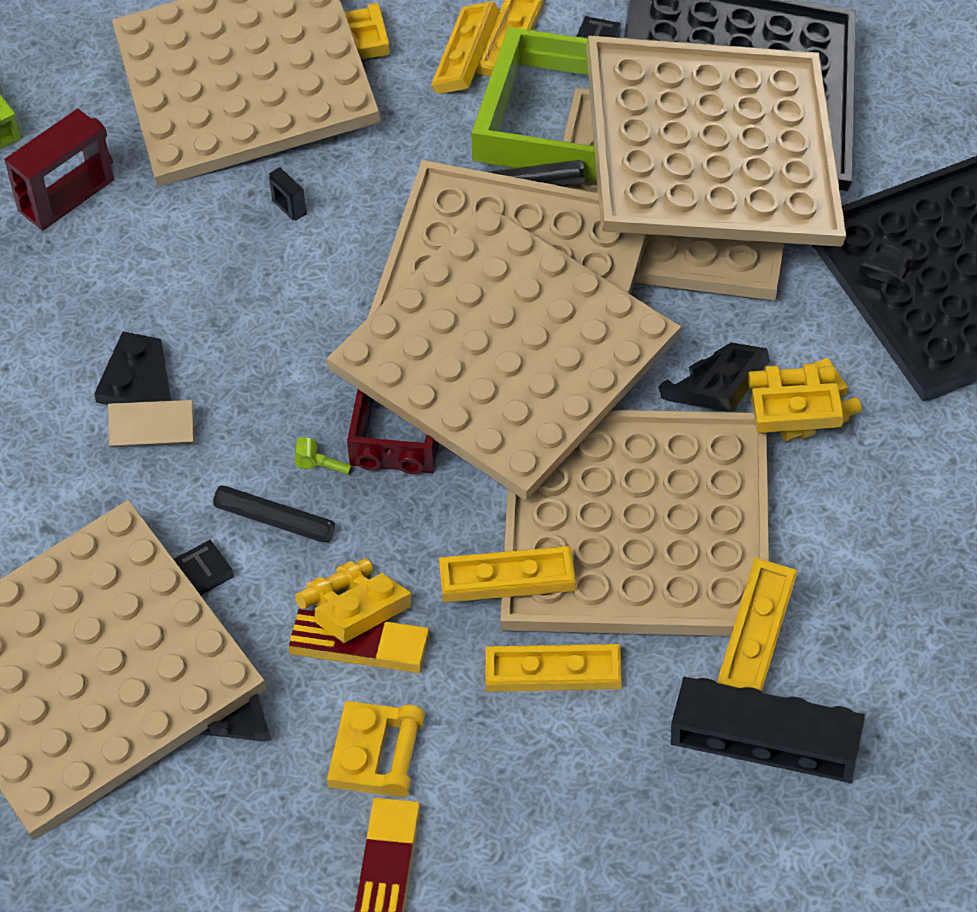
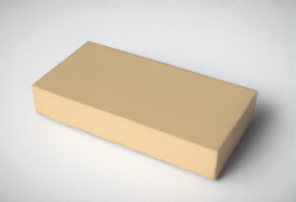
(151, 423)

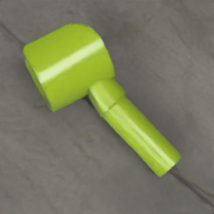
(307, 457)

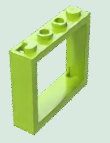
(515, 150)

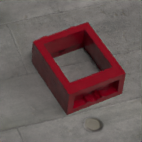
(47, 152)
(384, 453)

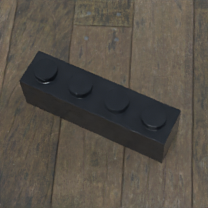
(767, 729)

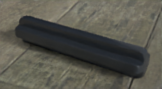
(555, 173)
(274, 514)

